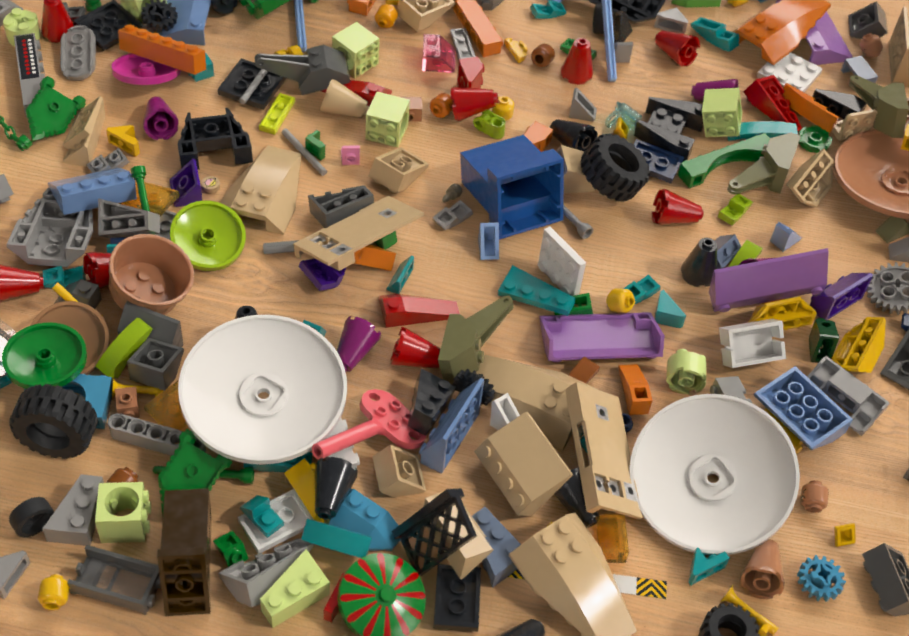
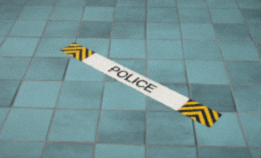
(630, 585)

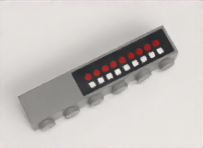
(29, 66)

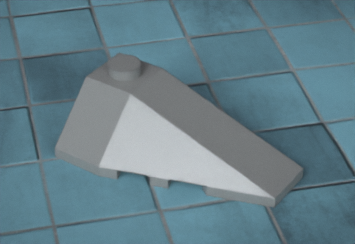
(253, 579)

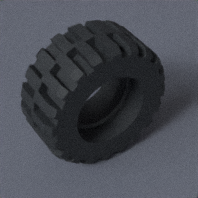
(615, 167)
(53, 421)

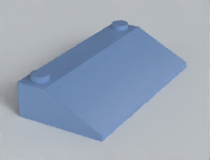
(190, 21)

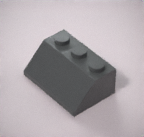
(164, 327)
(889, 578)

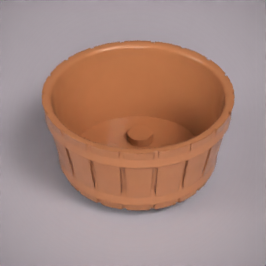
(149, 273)

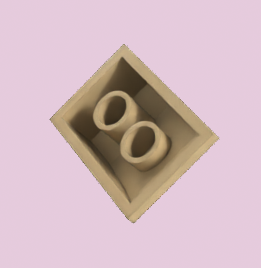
(422, 13)
(397, 169)

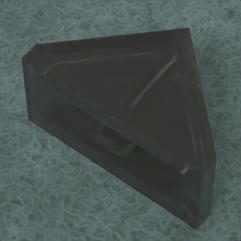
(621, 26)

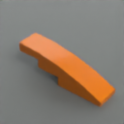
(810, 109)

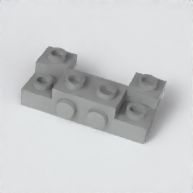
(850, 393)

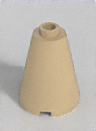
(343, 101)

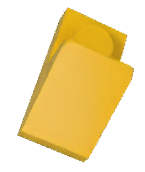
(124, 138)

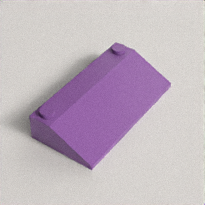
(826, 42)
(769, 280)
(601, 336)

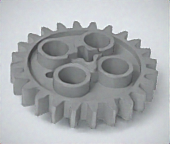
(890, 288)

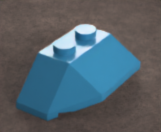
(367, 518)

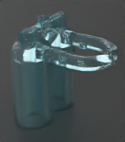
(627, 113)

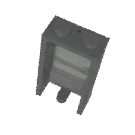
(117, 579)

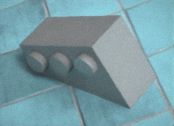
(75, 516)

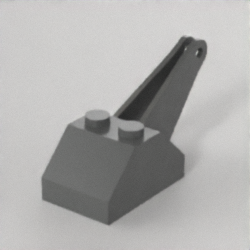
(310, 70)

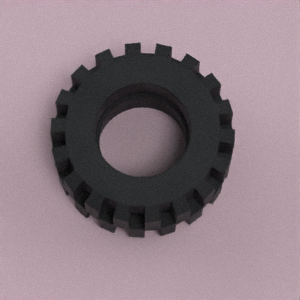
(731, 618)

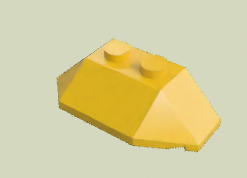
(792, 312)
(861, 345)

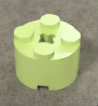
(20, 23)
(686, 372)

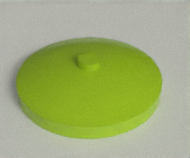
(209, 234)

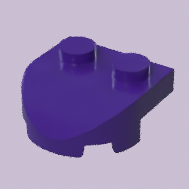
(321, 275)

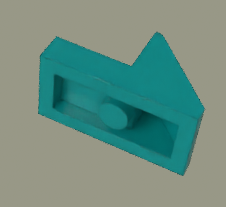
(262, 515)
(703, 568)

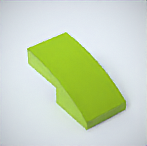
(735, 209)
(748, 250)

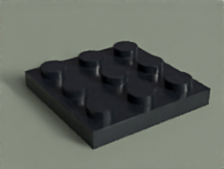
(106, 22)
(240, 79)

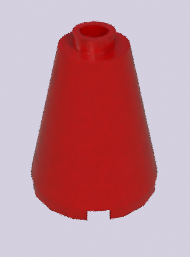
(55, 20)
(678, 46)
(578, 63)
(472, 101)
(675, 209)
(97, 268)
(18, 282)
(414, 351)

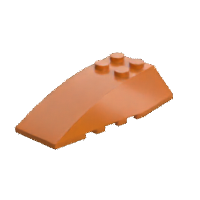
(782, 26)

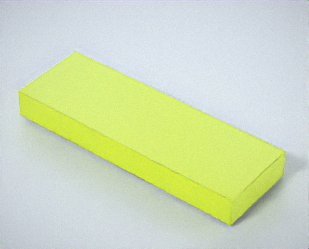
(277, 113)

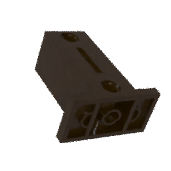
(186, 552)

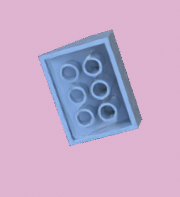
(83, 191)
(804, 409)
(452, 427)

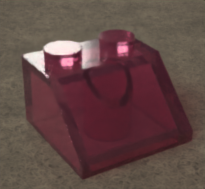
(437, 54)

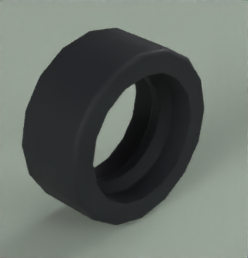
(21, 519)

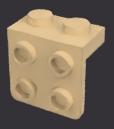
(854, 124)

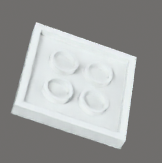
(793, 71)
(561, 263)

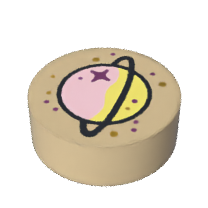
(210, 184)

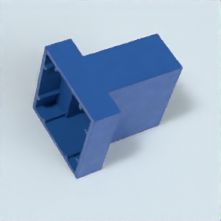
(515, 184)

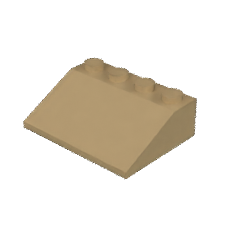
(899, 50)
(523, 464)

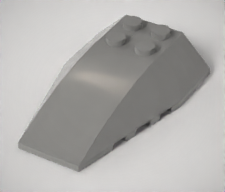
(50, 236)

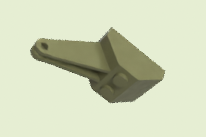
(888, 102)
(771, 168)
(465, 338)

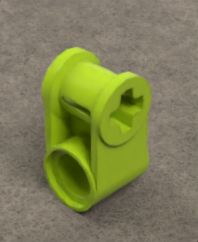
(491, 124)

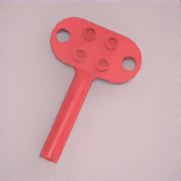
(386, 418)

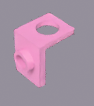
(350, 155)

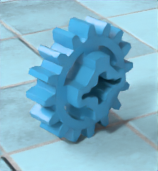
(821, 578)

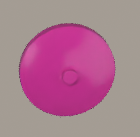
(142, 71)

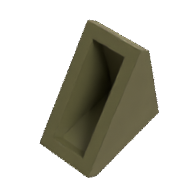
(893, 229)

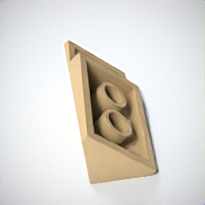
(85, 134)
(470, 554)

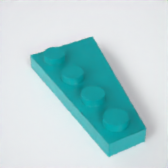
(535, 292)

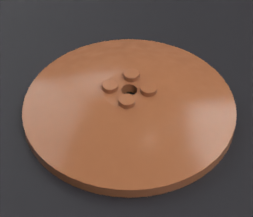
(875, 172)

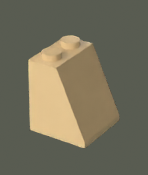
(573, 176)

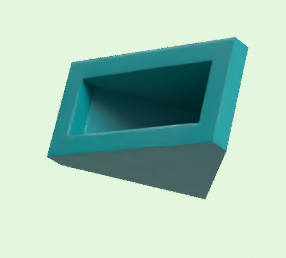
(668, 312)

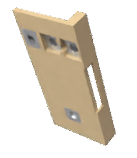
(339, 241)
(607, 479)

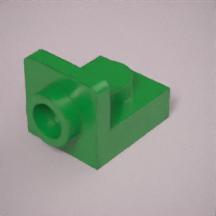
(315, 146)
(231, 548)

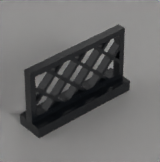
(415, 526)

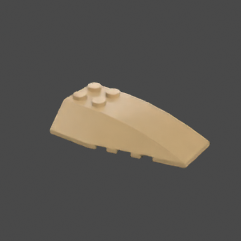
(267, 189)
(534, 391)
(574, 578)

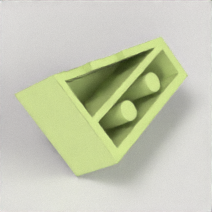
(295, 590)

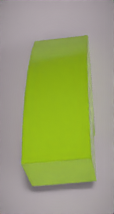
(123, 347)

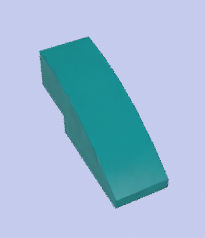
(716, 34)
(336, 538)

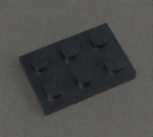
(457, 599)

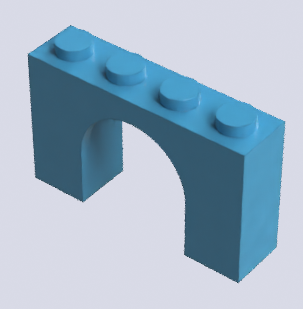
(96, 391)

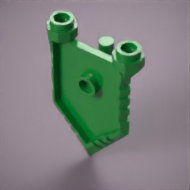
(51, 111)
(190, 467)

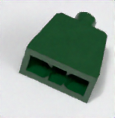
(822, 333)

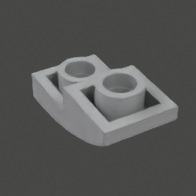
(113, 160)

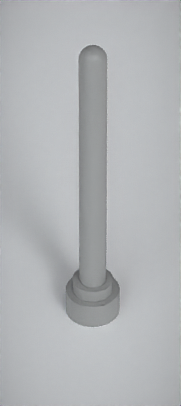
(583, 229)

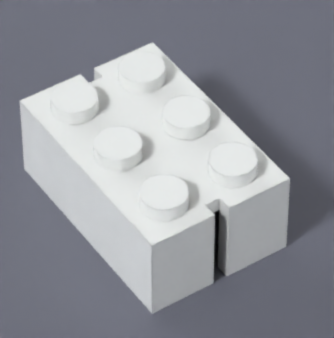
(752, 343)

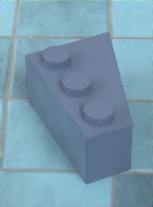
(497, 563)

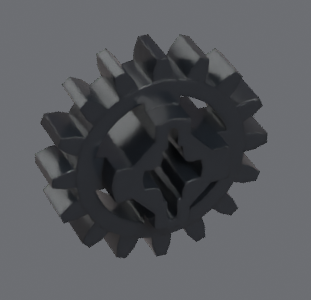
(159, 15)
(466, 378)

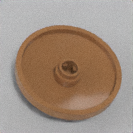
(86, 322)

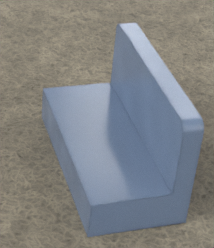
(726, 249)

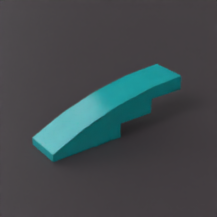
(771, 128)

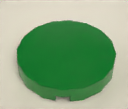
(814, 139)

